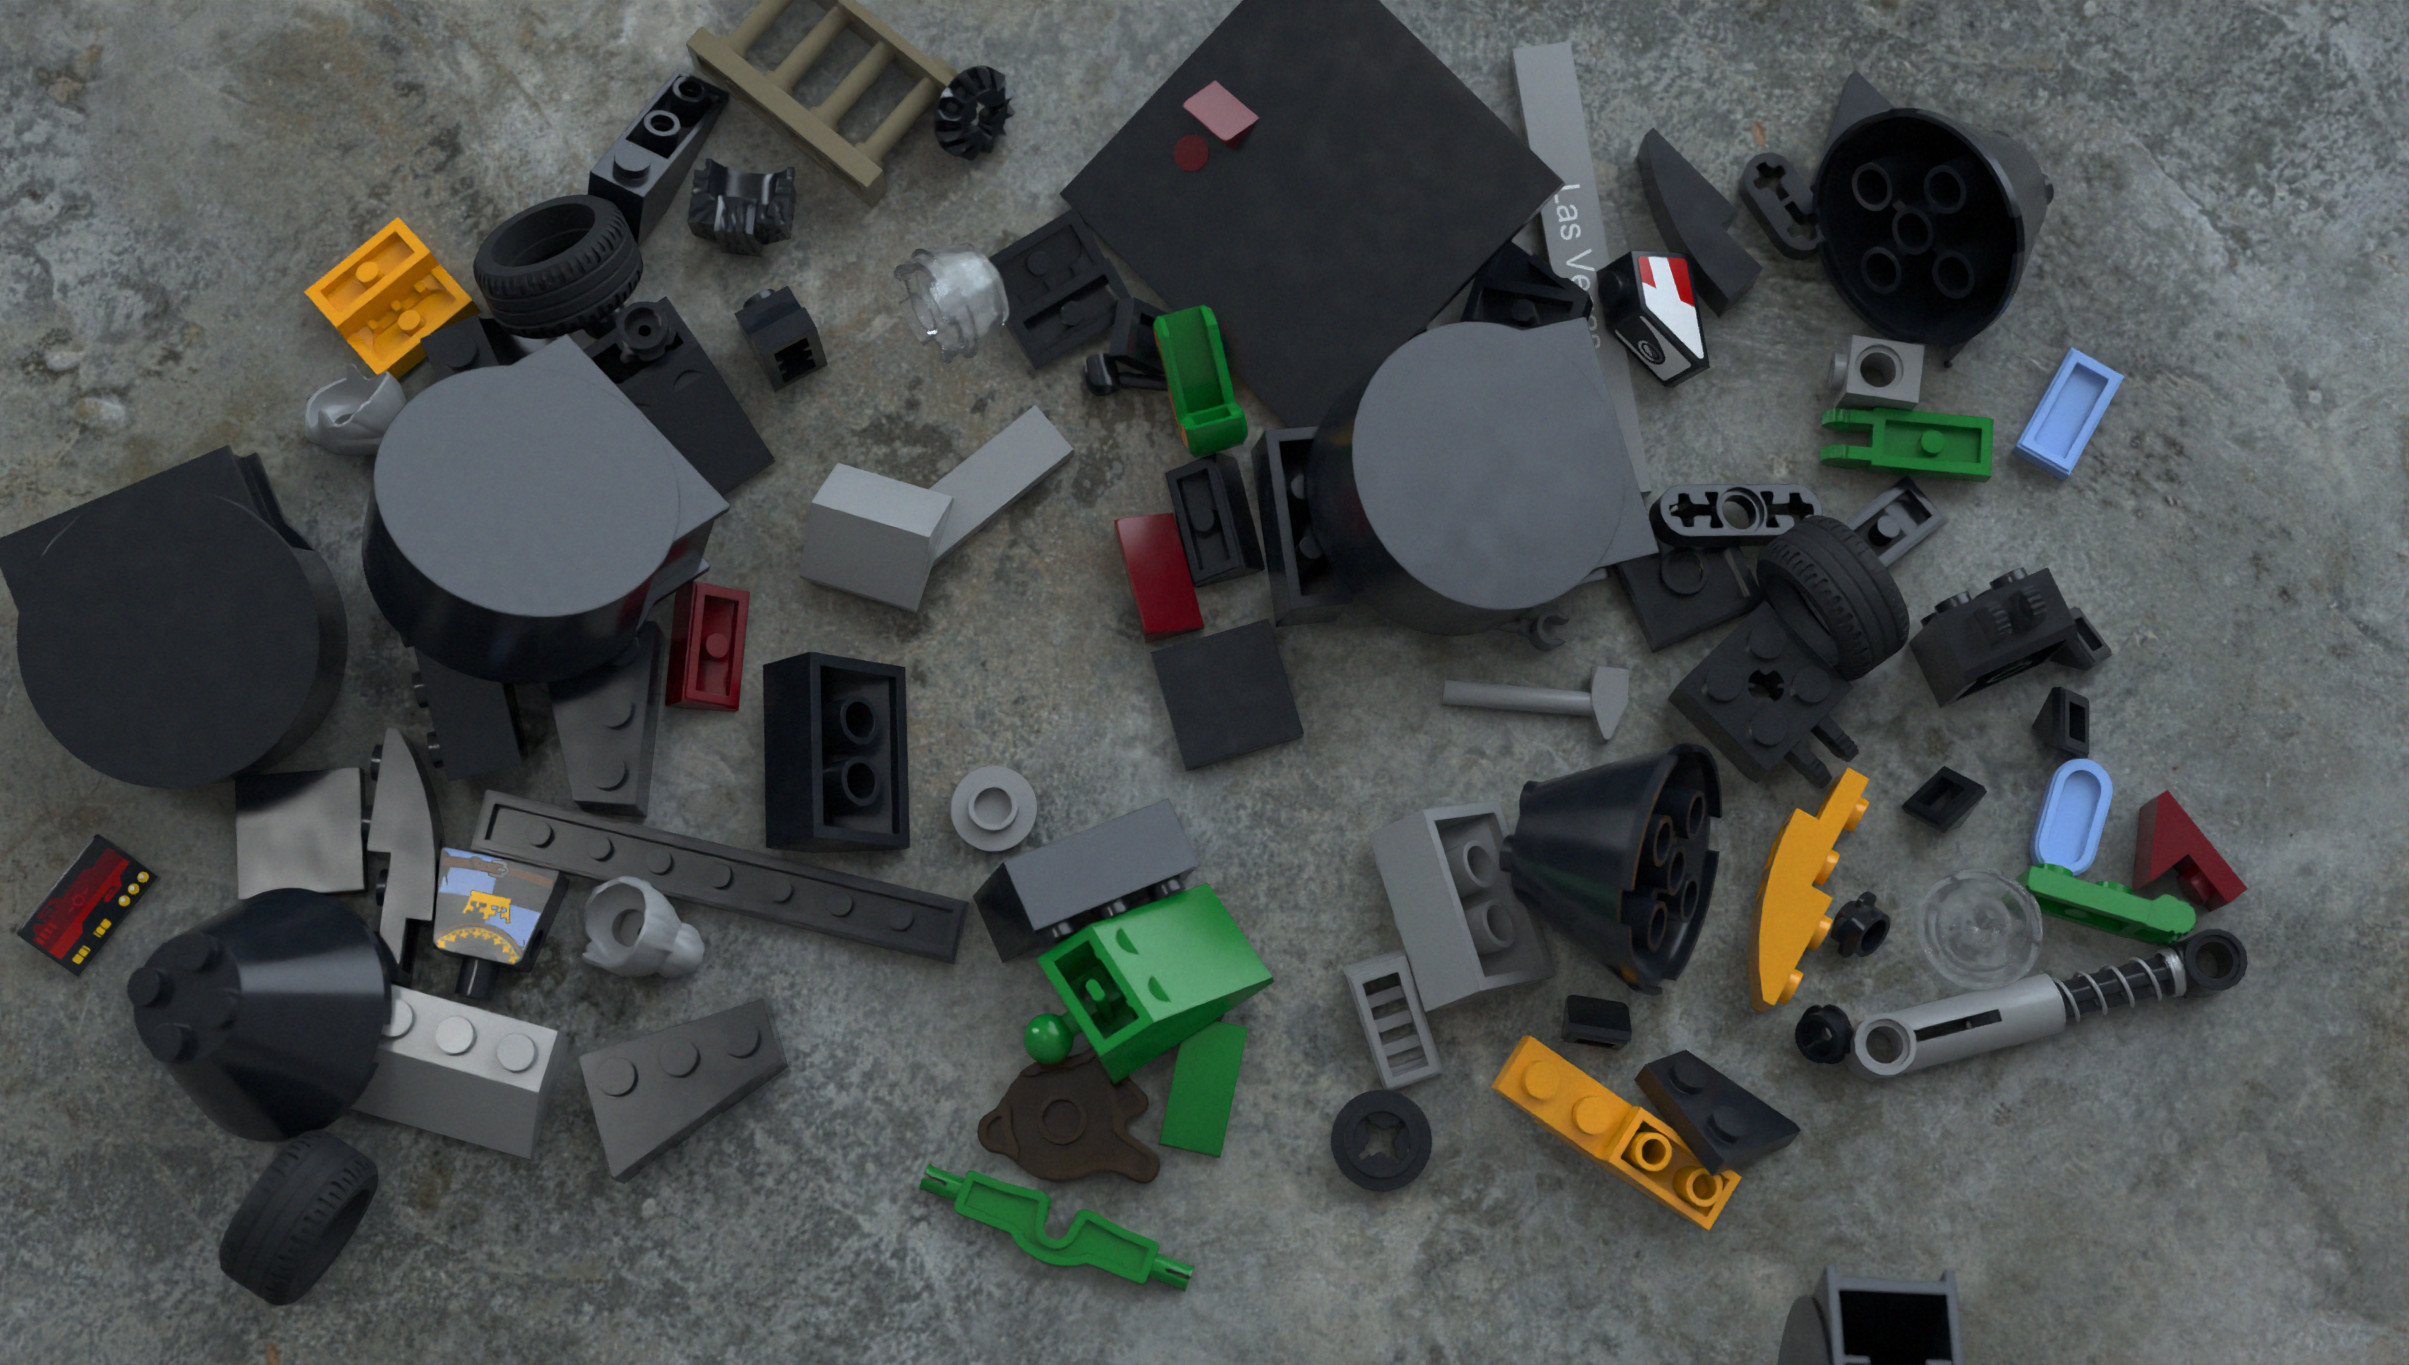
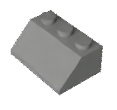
(1457, 906)
(464, 1073)

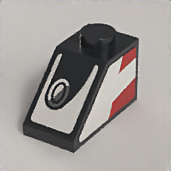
(1655, 313)

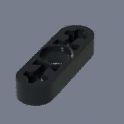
(1713, 528)

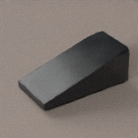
(1896, 521)

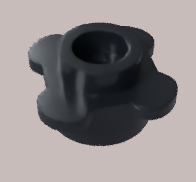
(1860, 926)

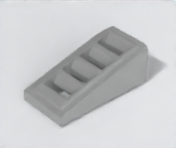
(1374, 968)

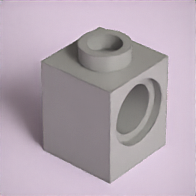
(1897, 361)

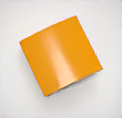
(390, 299)

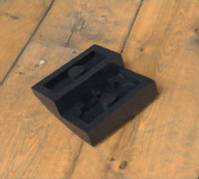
(1058, 288)

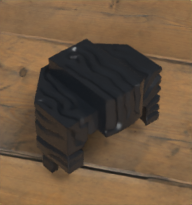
(741, 208)

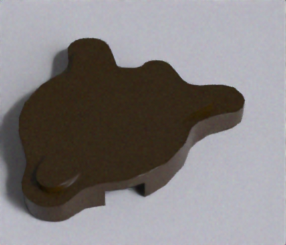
(1070, 1123)

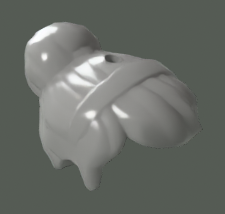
(353, 413)
(638, 916)

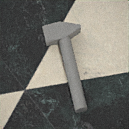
(1602, 703)

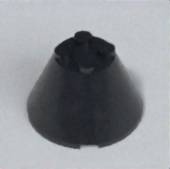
(1927, 223)
(1622, 859)
(268, 1012)

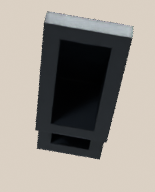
(1696, 222)

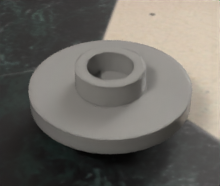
(993, 809)

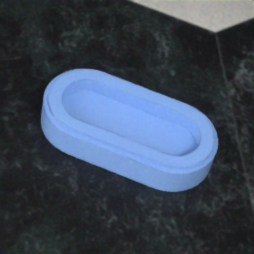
(2072, 816)

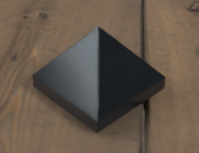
(2087, 649)
(2065, 722)
(1945, 800)

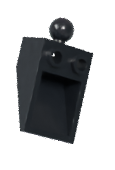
(684, 402)

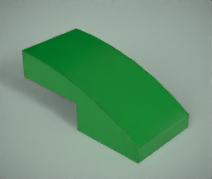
(1203, 1089)

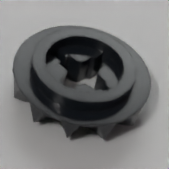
(958, 109)
(1383, 1110)

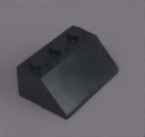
(835, 755)

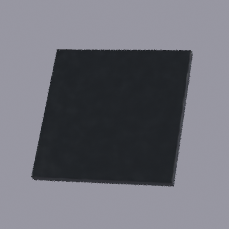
(1336, 214)

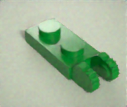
(1912, 443)
(2107, 906)

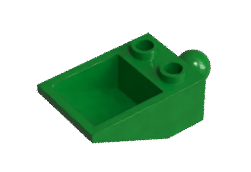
(1161, 976)

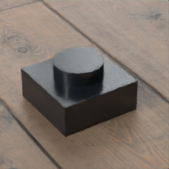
(1134, 337)

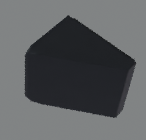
(1596, 1022)

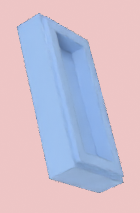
(2067, 414)

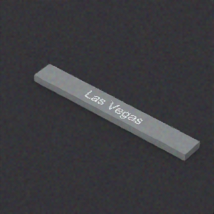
(1573, 218)

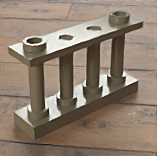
(816, 129)

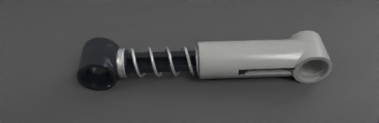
(2039, 1007)

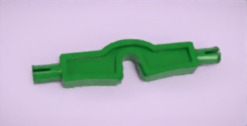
(1088, 1241)

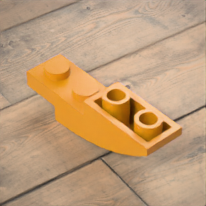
(1786, 906)
(1612, 1132)

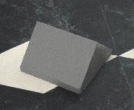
(873, 536)

